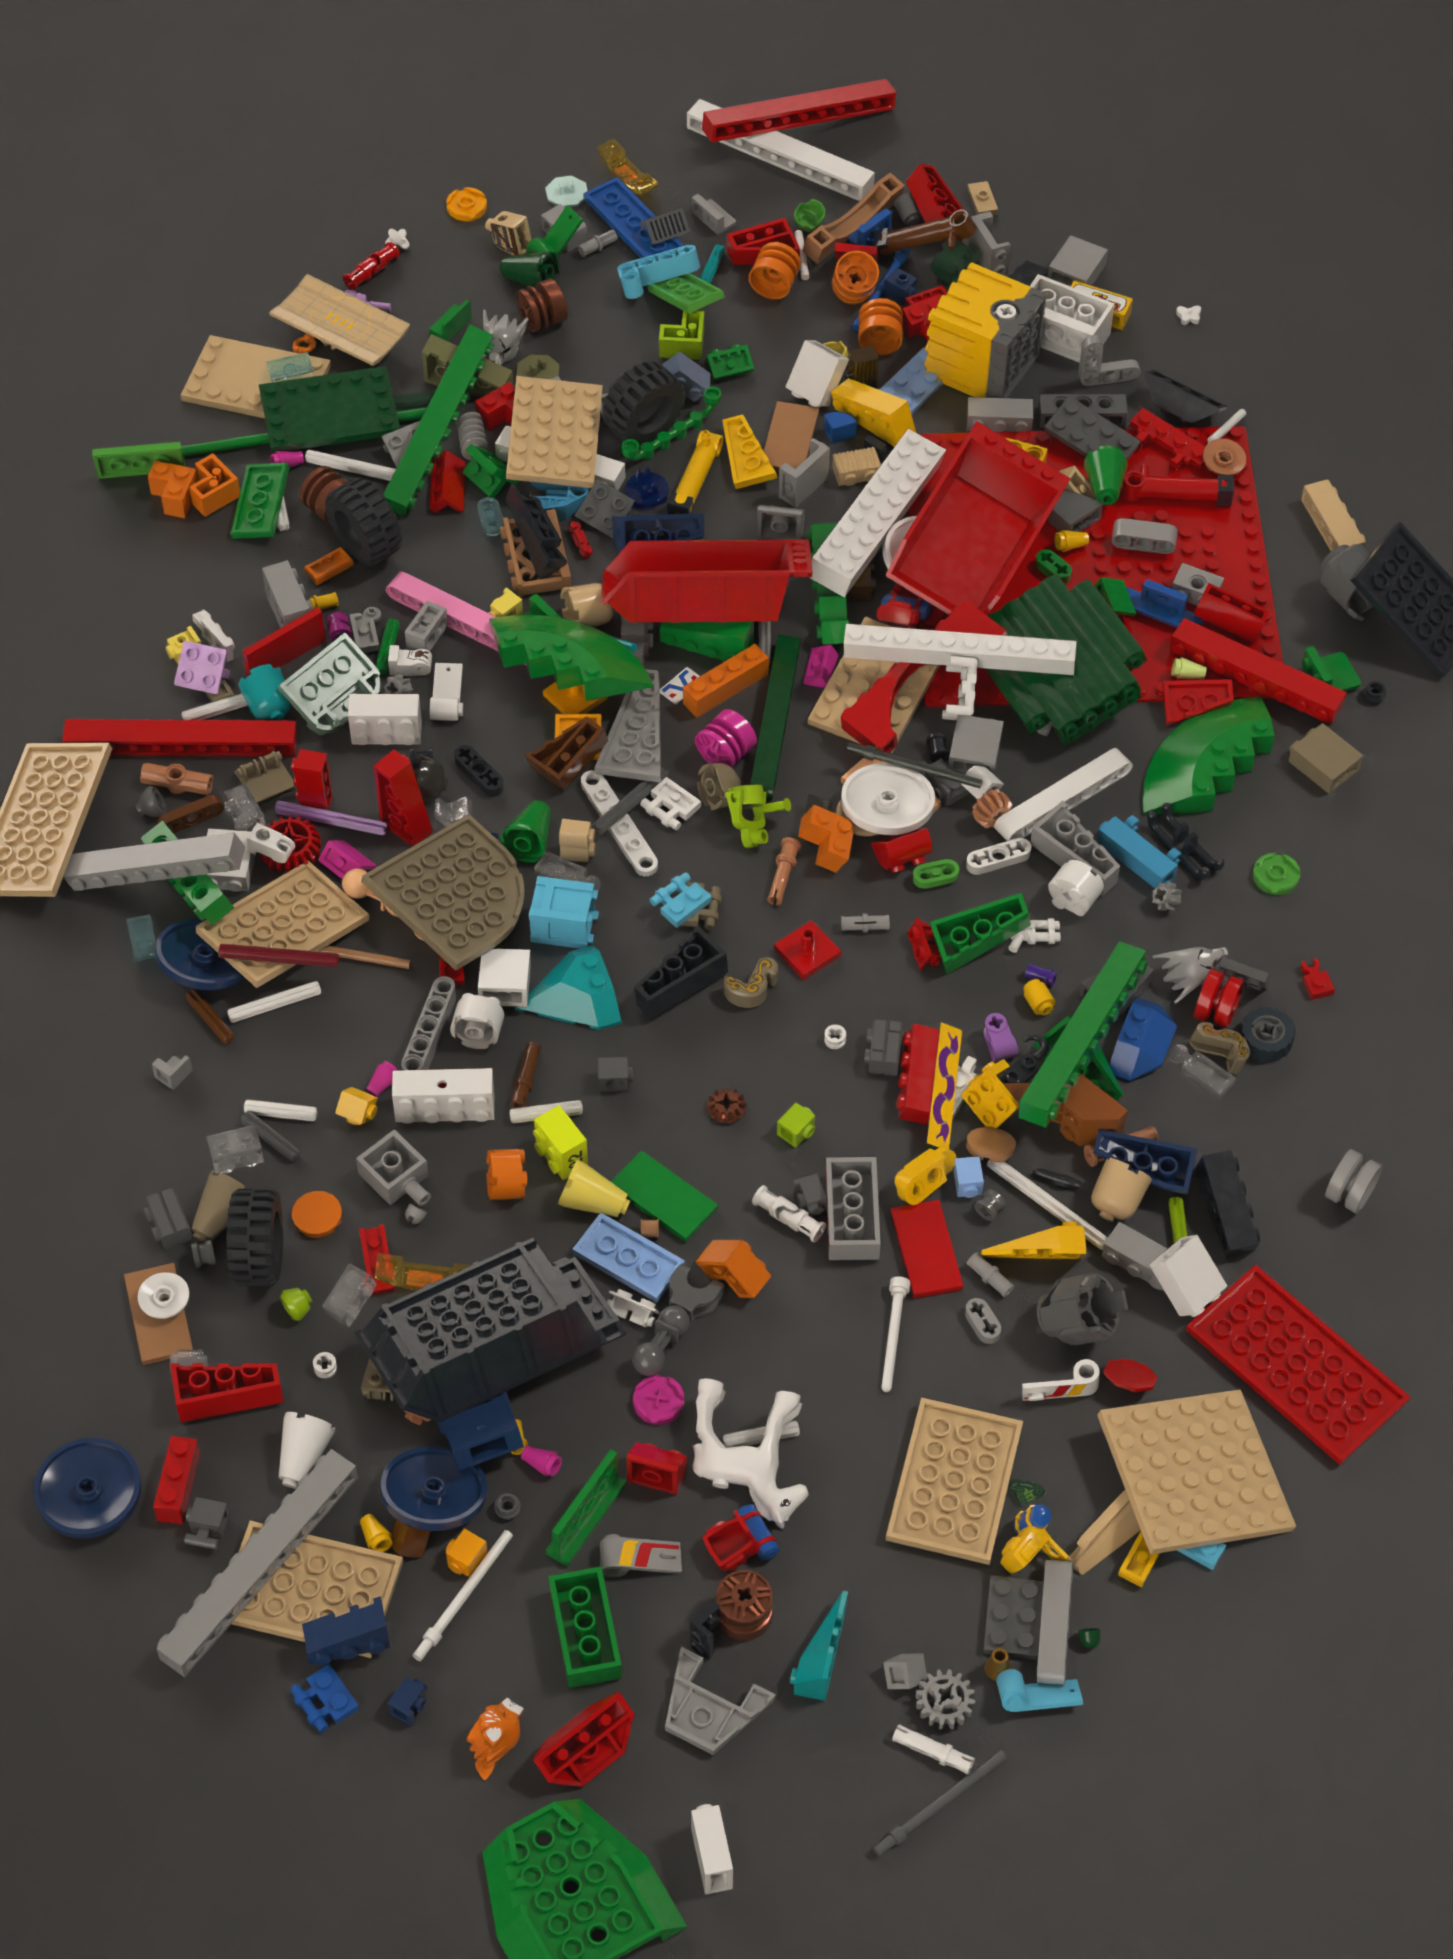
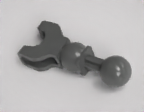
(684, 1306)

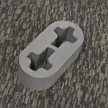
(987, 1318)

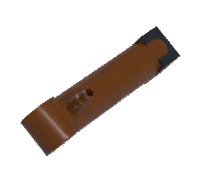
(948, 228)

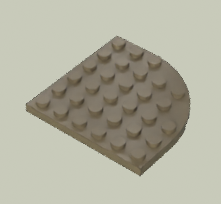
(453, 890)

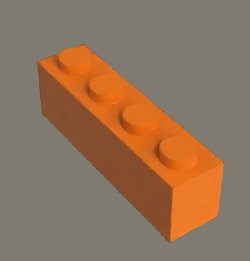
(725, 680)

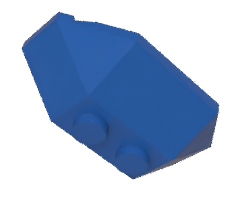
(1142, 1041)

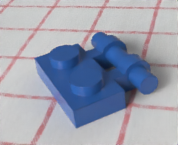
(332, 1695)

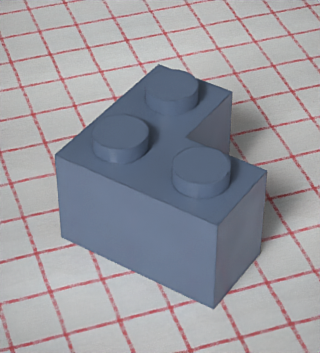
(690, 374)

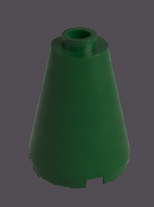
(530, 267)

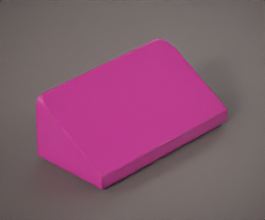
(820, 666)

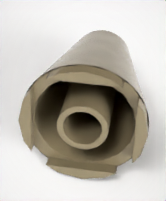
(213, 1206)

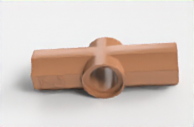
(176, 778)

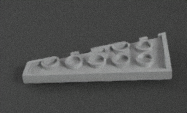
(635, 737)

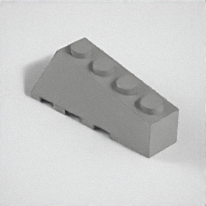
(1065, 839)

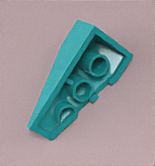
(817, 1662)

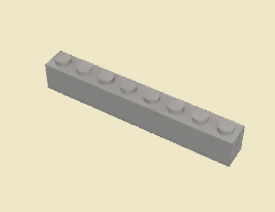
(154, 861)

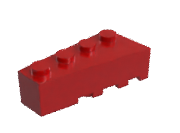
(401, 799)

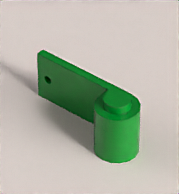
(558, 235)

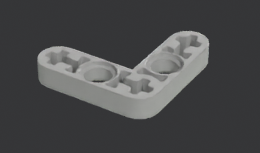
(1090, 371)

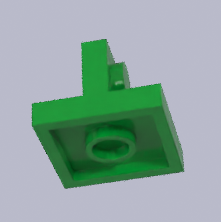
(486, 471)

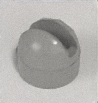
(416, 1212)

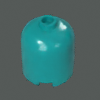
(262, 693)

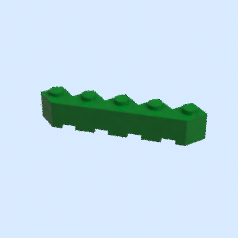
(828, 604)

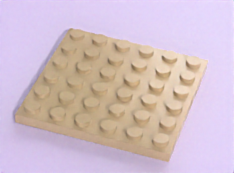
(1196, 1471)

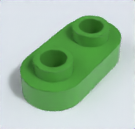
(935, 873)

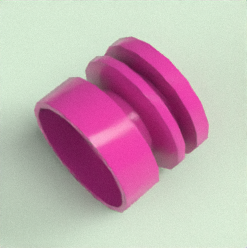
(726, 738)

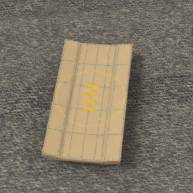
(341, 320)

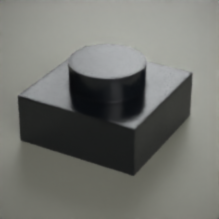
(879, 446)

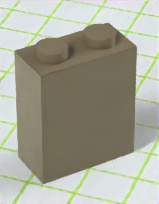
(1325, 758)

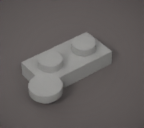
(364, 629)

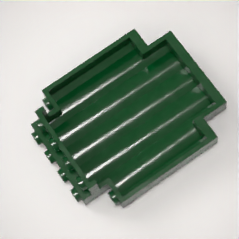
(1102, 660)

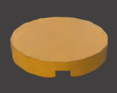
(466, 204)

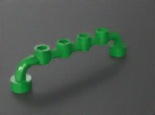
(631, 449)

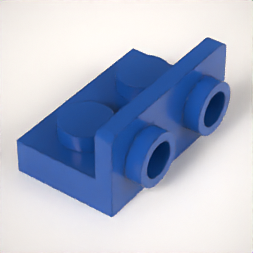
(866, 231)

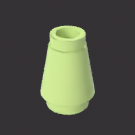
(1187, 670)

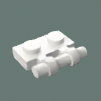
(674, 798)

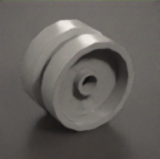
(1353, 1181)

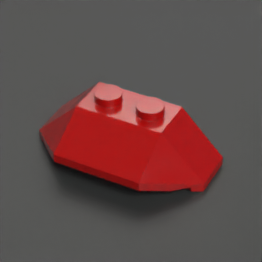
(586, 1743)

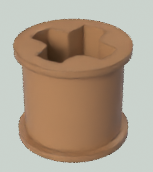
(650, 1228)

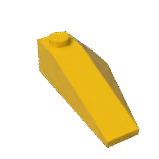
(1054, 1243)

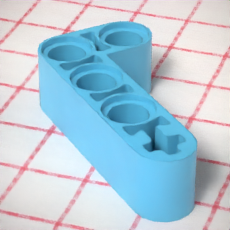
(656, 269)

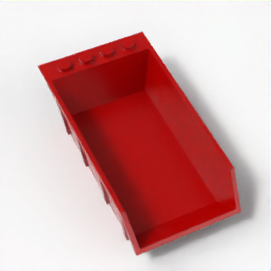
(977, 523)
(703, 579)

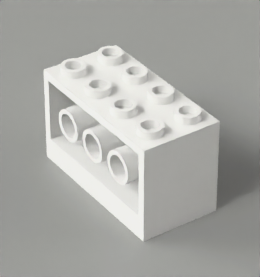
(1072, 317)

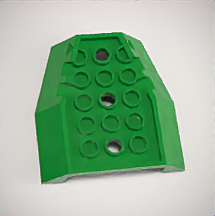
(614, 1893)

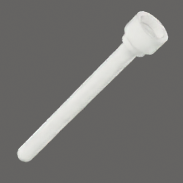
(899, 1288)

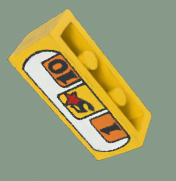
(1122, 304)

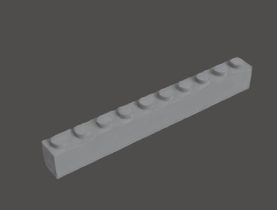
(256, 1563)

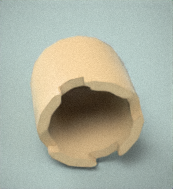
(585, 605)
(1119, 1190)

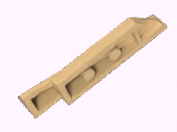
(1105, 1535)

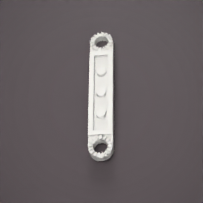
(624, 830)

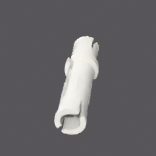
(933, 1749)

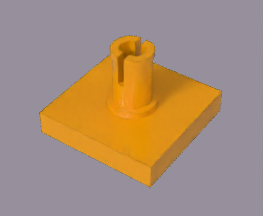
(570, 699)

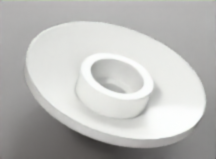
(163, 1286)

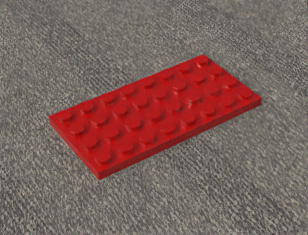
(1298, 1364)

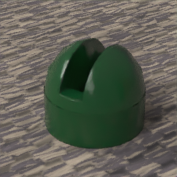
(1089, 1637)

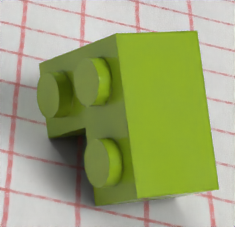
(683, 338)

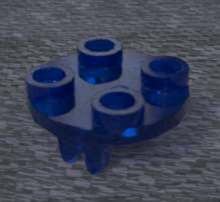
(647, 489)

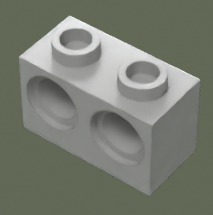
(426, 627)

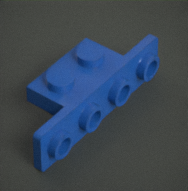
(1162, 604)

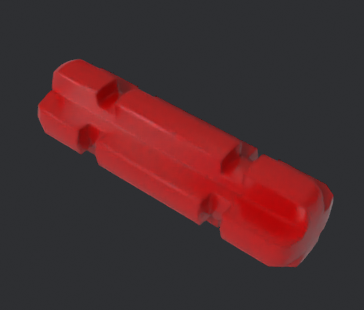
(580, 539)

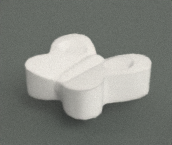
(398, 238)
(1187, 315)

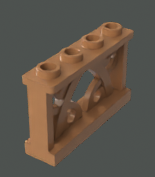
(556, 581)

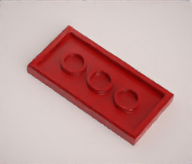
(287, 642)
(926, 1249)

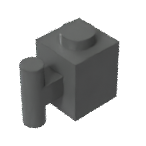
(206, 1519)

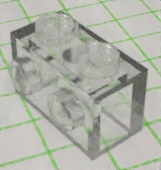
(243, 808)
(235, 1149)
(349, 1295)

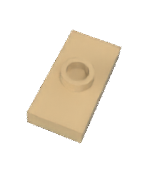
(982, 198)

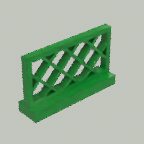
(586, 1511)

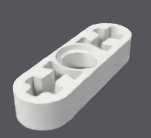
(991, 863)

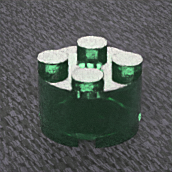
(950, 263)

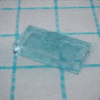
(289, 366)
(142, 937)

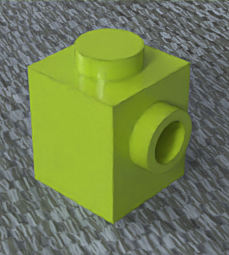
(796, 1125)

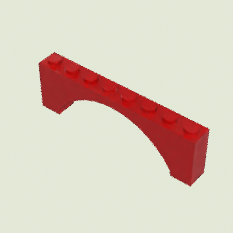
(870, 716)

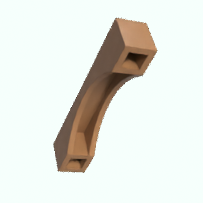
(823, 239)

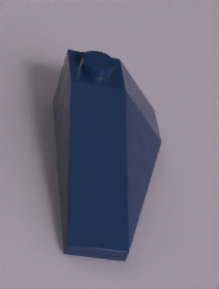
(656, 528)

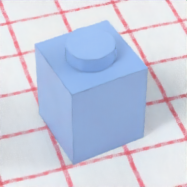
(968, 1177)

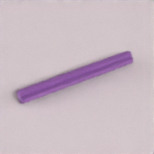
(331, 817)

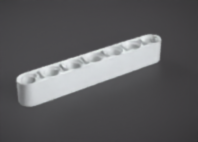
(1071, 789)

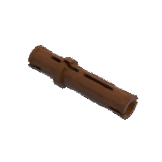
(523, 1083)

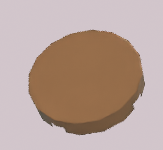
(991, 1144)

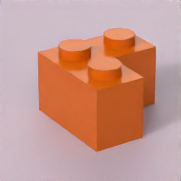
(172, 485)
(214, 487)
(831, 833)
(736, 1265)

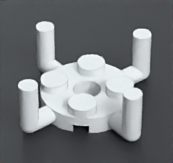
(966, 689)

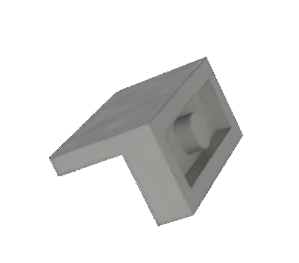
(712, 214)

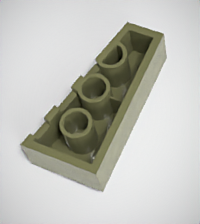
(438, 355)

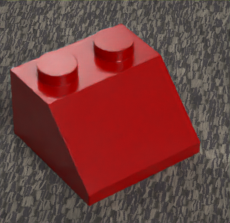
(656, 1467)

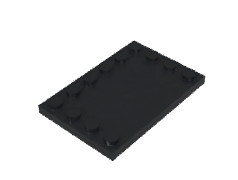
(1411, 595)

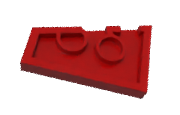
(1194, 697)

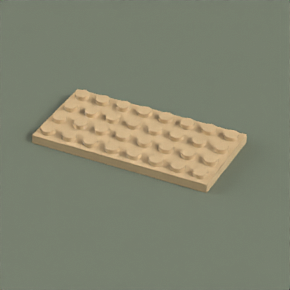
(46, 814)

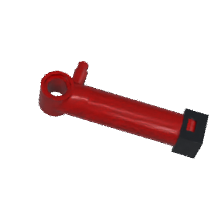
(1141, 485)

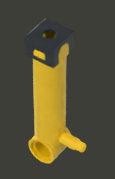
(707, 448)

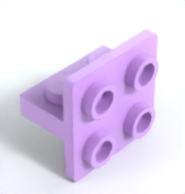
(201, 667)

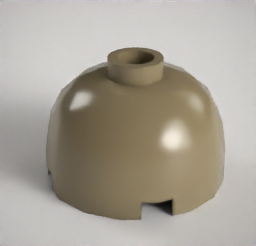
(714, 783)

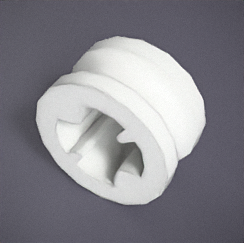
(835, 1030)
(317, 1364)

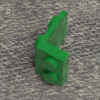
(1331, 669)

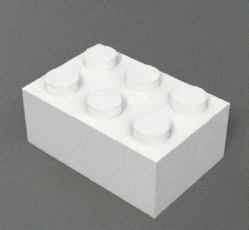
(385, 719)

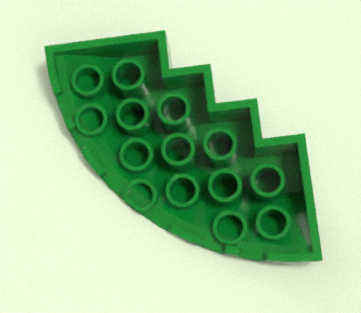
(569, 652)
(1205, 755)

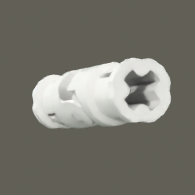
(790, 1215)

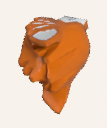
(495, 1735)

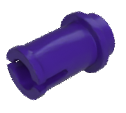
(1046, 976)

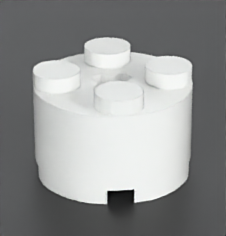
(1075, 887)
(477, 1021)

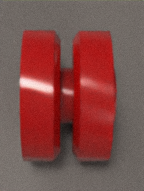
(1221, 999)

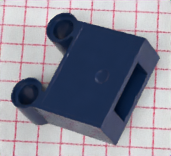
(482, 1432)

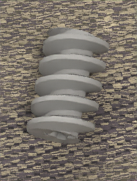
(471, 431)

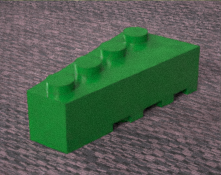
(979, 929)

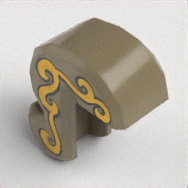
(755, 991)
(1221, 1043)

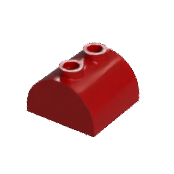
(899, 849)

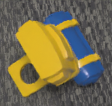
(1030, 1538)

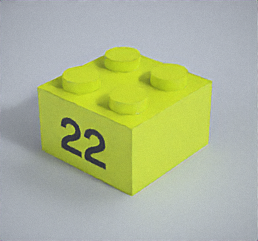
(559, 1141)

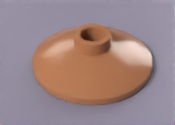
(1227, 451)

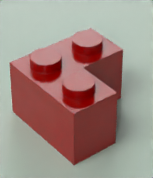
(496, 406)

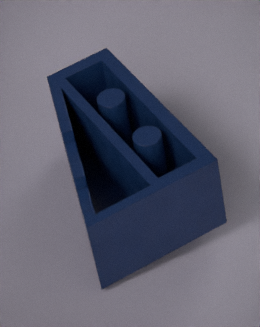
(347, 1635)

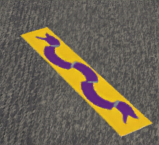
(944, 1086)

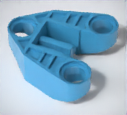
(561, 498)

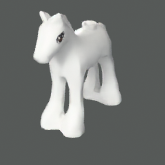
(748, 1464)

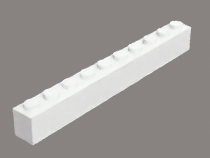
(795, 157)
(938, 646)

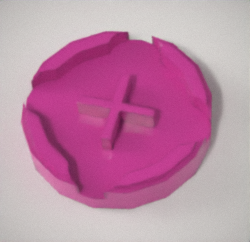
(658, 1400)

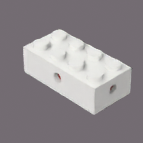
(443, 1095)

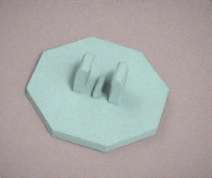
(566, 191)

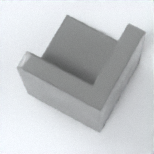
(173, 1071)
(905, 1671)

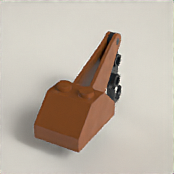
(1086, 1107)

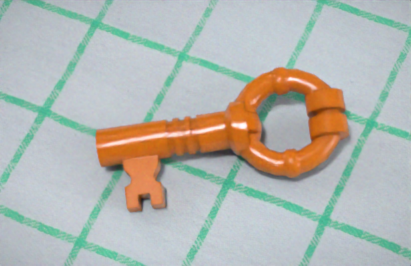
(306, 338)

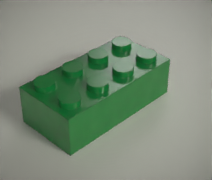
(585, 1627)

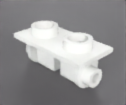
(641, 1310)

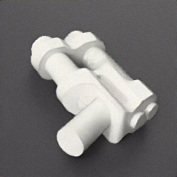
(1031, 937)

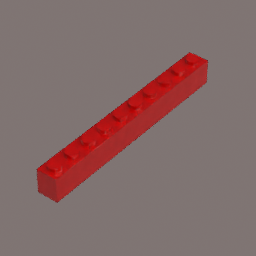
(798, 110)
(186, 736)

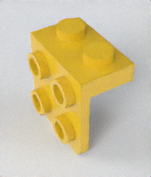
(989, 1096)

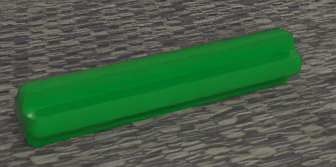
(388, 639)

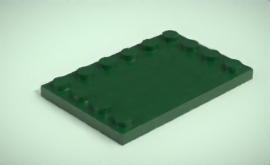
(328, 409)

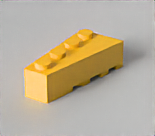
(874, 410)

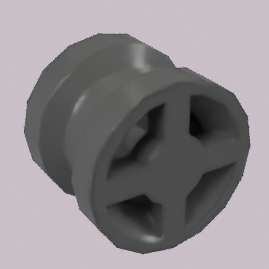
(990, 1205)
(203, 1253)

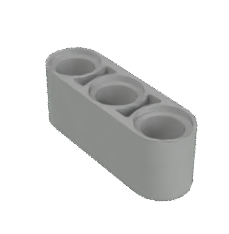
(1144, 536)

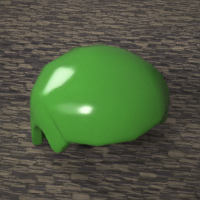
(809, 215)

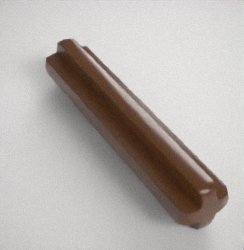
(210, 1016)

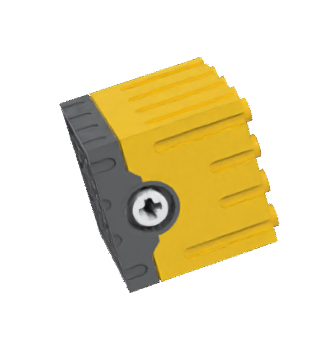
(985, 333)

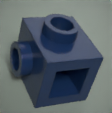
(900, 285)

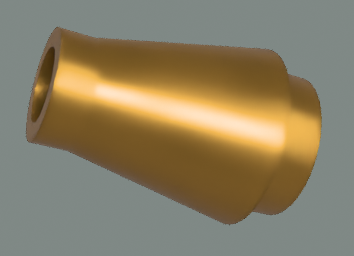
(997, 1663)

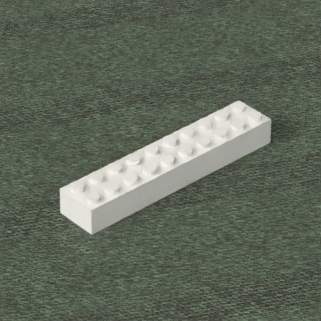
(875, 511)

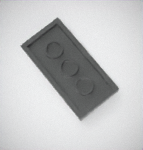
(1087, 430)

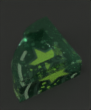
(1026, 1491)

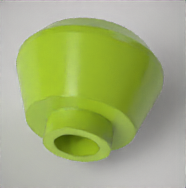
(296, 1302)

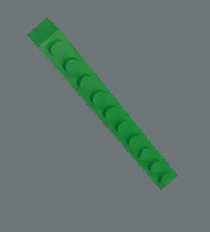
(437, 419)
(1083, 1035)

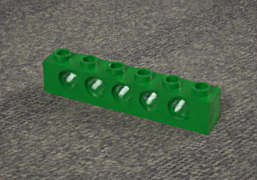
(199, 889)

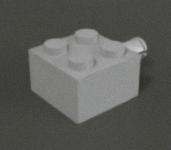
(394, 1169)

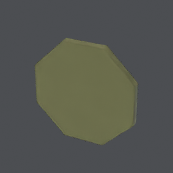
(538, 367)

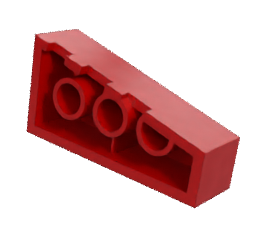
(932, 194)
(224, 1388)

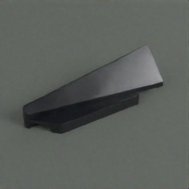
(536, 532)

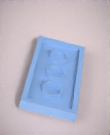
(912, 382)
(627, 1257)

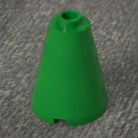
(1106, 472)
(528, 833)

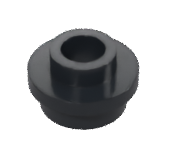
(1375, 692)

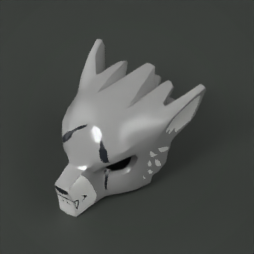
(505, 335)
(1190, 967)

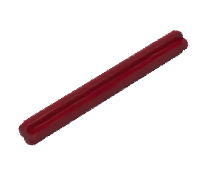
(278, 955)

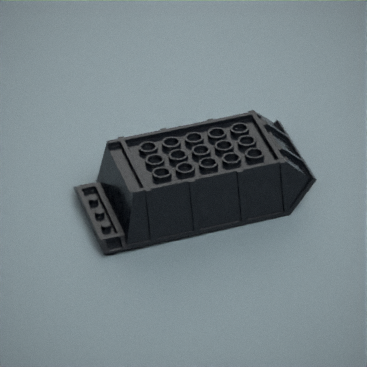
(487, 1330)

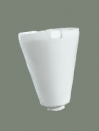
(301, 1446)

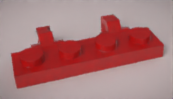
(1157, 430)

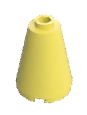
(592, 1192)

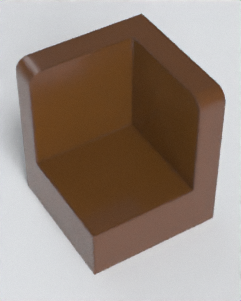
(409, 1540)

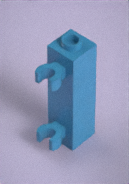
(1136, 852)

